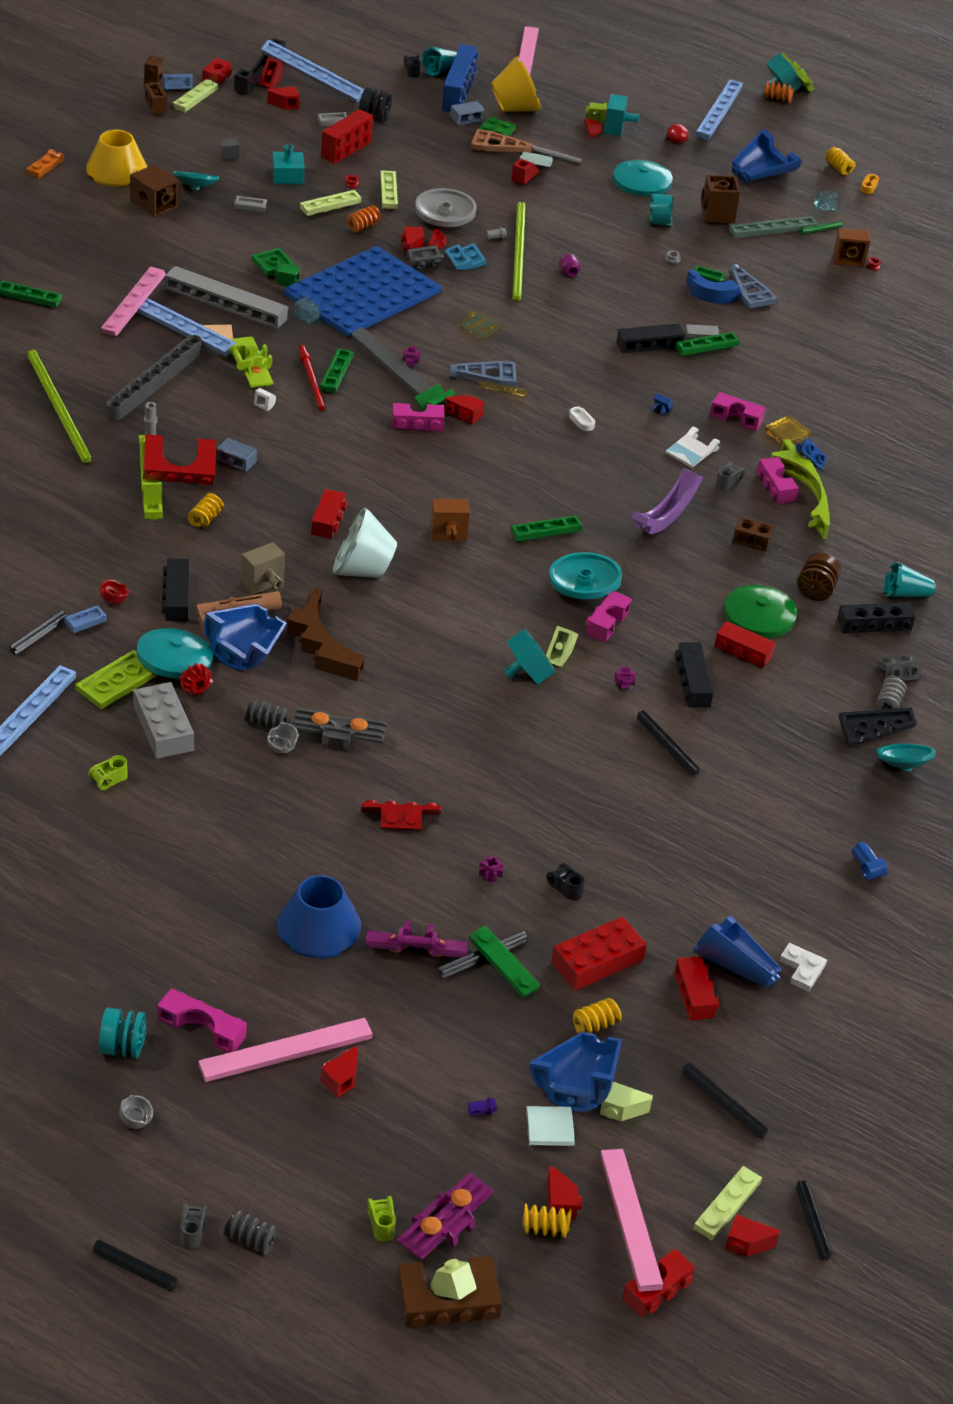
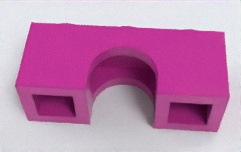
(726, 405)
(405, 418)
(771, 473)
(602, 622)

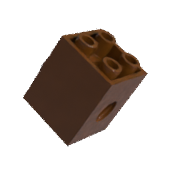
(154, 190)
(720, 199)

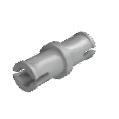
(150, 418)

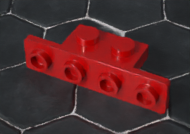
(401, 816)

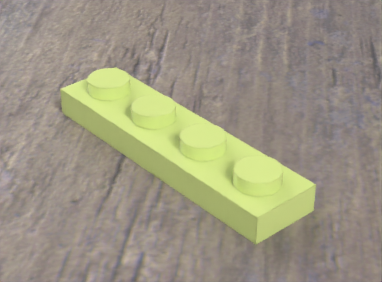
(195, 95)
(389, 190)
(330, 202)
(727, 1203)

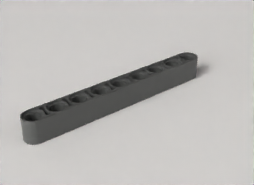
(154, 378)

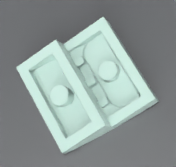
(537, 159)
(550, 1125)

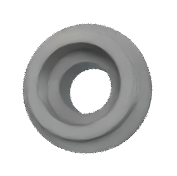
(672, 257)

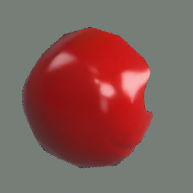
(677, 133)
(113, 592)

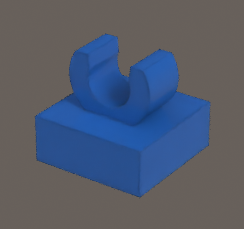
(662, 402)

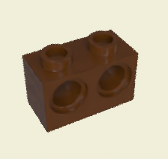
(156, 98)
(753, 534)

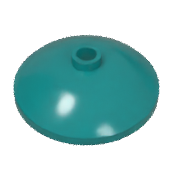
(195, 180)
(906, 755)

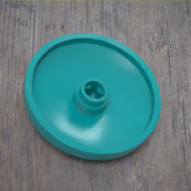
(642, 178)
(585, 575)
(171, 651)

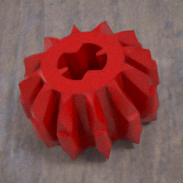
(196, 679)

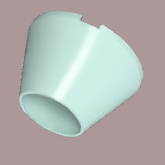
(366, 549)

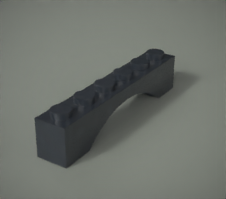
(247, 79)

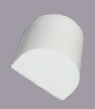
(264, 399)

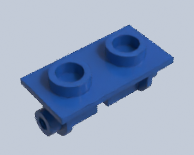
(812, 452)

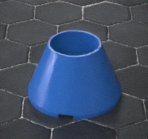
(319, 919)

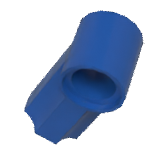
(870, 865)

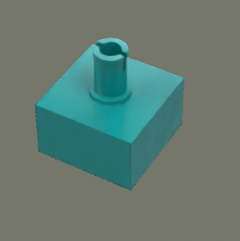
(783, 73)
(617, 115)
(288, 166)
(529, 657)

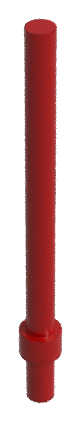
(305, 358)

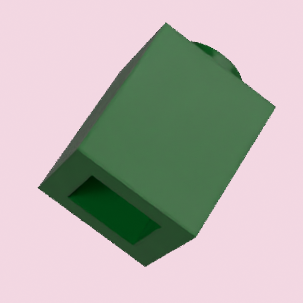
(287, 274)

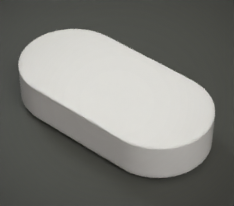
(582, 418)

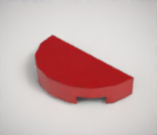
(593, 127)
(438, 239)

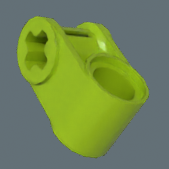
(111, 772)
(382, 1218)

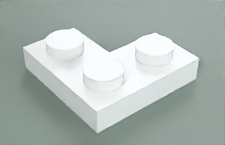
(807, 964)

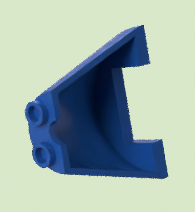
(763, 160)
(242, 635)
(738, 952)
(578, 1071)

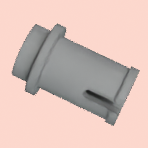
(497, 233)

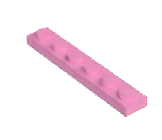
(133, 301)

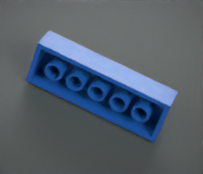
(460, 77)

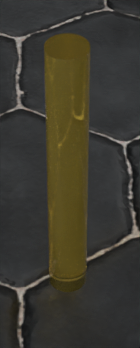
(503, 388)

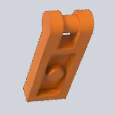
(45, 164)

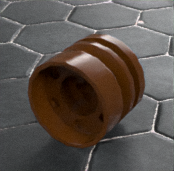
(819, 576)

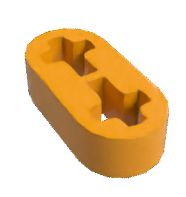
(869, 184)

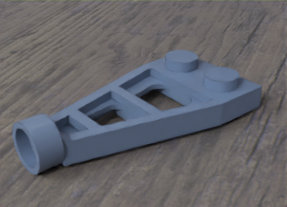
(752, 300)
(506, 370)

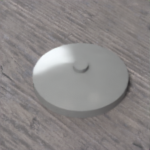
(445, 207)

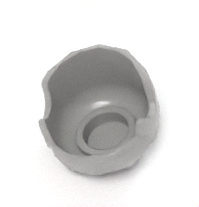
(282, 738)
(135, 1112)

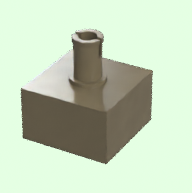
(263, 568)

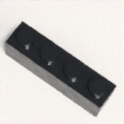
(649, 338)
(176, 590)
(694, 674)

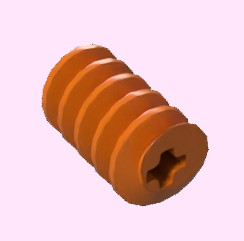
(778, 92)
(363, 218)

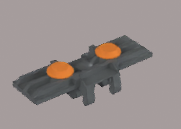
(339, 727)

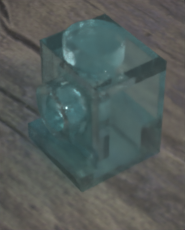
(827, 200)
(306, 310)

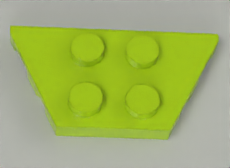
(805, 80)

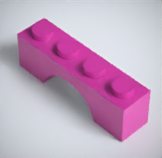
(180, 1009)

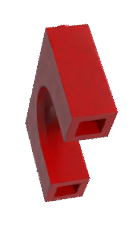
(158, 468)

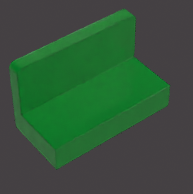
(433, 396)

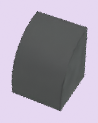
(230, 149)

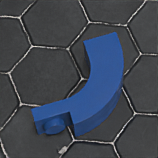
(710, 291)

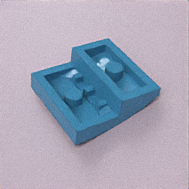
(466, 257)

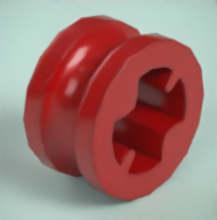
(351, 181)
(873, 263)

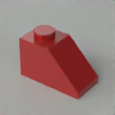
(272, 73)
(562, 1193)
(750, 1237)

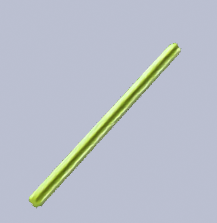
(519, 246)
(59, 406)

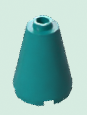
(437, 60)
(907, 582)

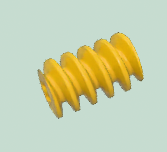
(840, 161)
(205, 510)
(596, 1016)
(546, 1221)

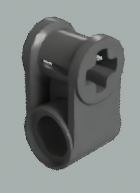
(729, 476)
(192, 1225)

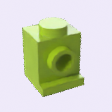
(597, 111)

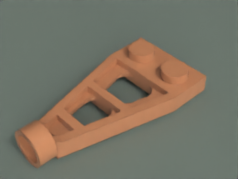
(482, 138)

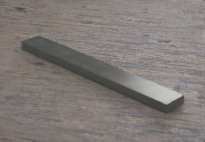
(389, 361)

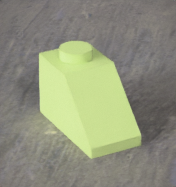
(561, 646)
(625, 1103)
(453, 1280)

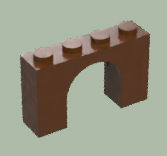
(424, 1308)

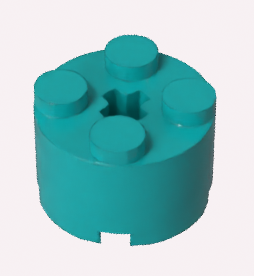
(661, 209)

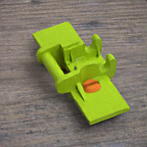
(252, 361)

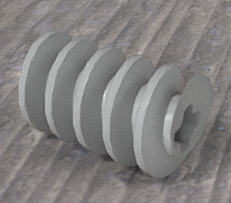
(891, 693)

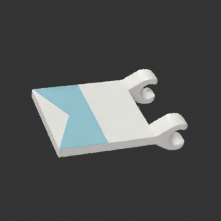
(690, 450)

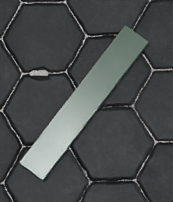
(771, 227)

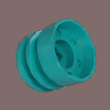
(122, 1033)

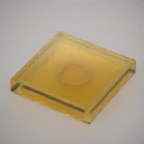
(788, 429)

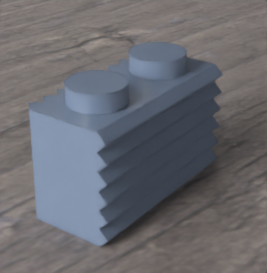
(467, 113)
(236, 454)

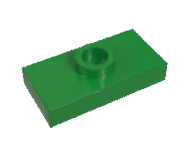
(710, 275)

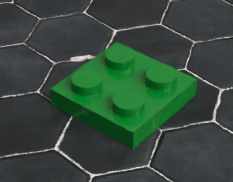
(498, 126)
(271, 260)

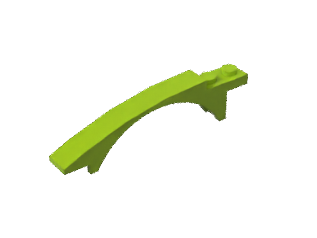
(805, 472)
(150, 490)

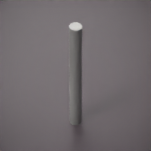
(556, 155)

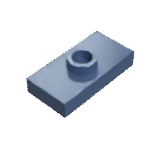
(177, 81)
(85, 619)

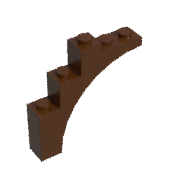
(314, 639)

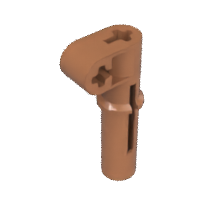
(270, 601)

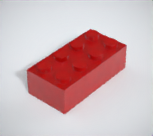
(346, 136)
(598, 953)

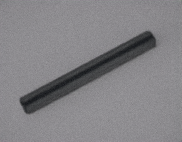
(680, 755)
(477, 957)
(725, 1100)

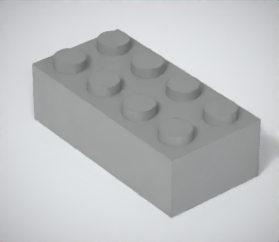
(163, 720)

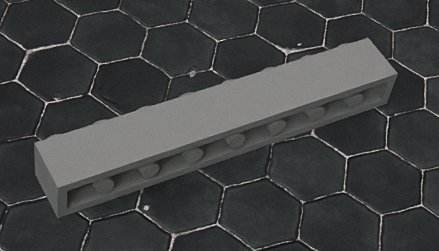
(226, 297)

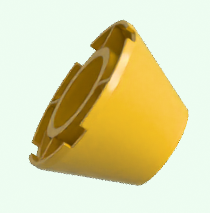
(515, 89)
(115, 159)

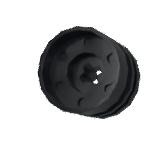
(376, 104)

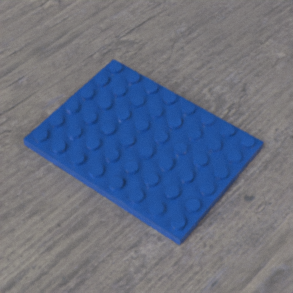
(363, 290)

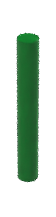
(821, 227)

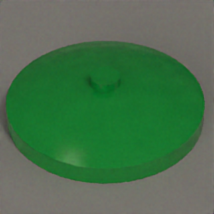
(761, 610)

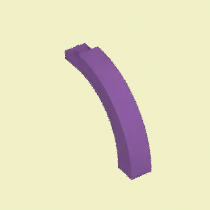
(671, 506)

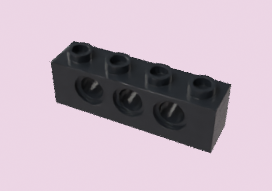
(876, 617)

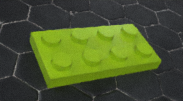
(114, 680)

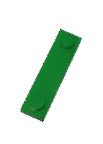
(30, 294)
(707, 343)
(336, 370)
(546, 528)
(504, 961)

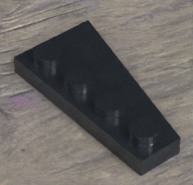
(873, 724)

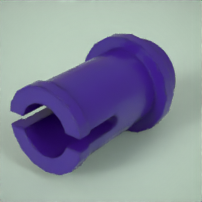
(482, 1107)

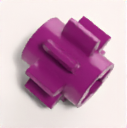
(411, 356)
(624, 677)
(491, 869)

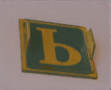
(480, 324)

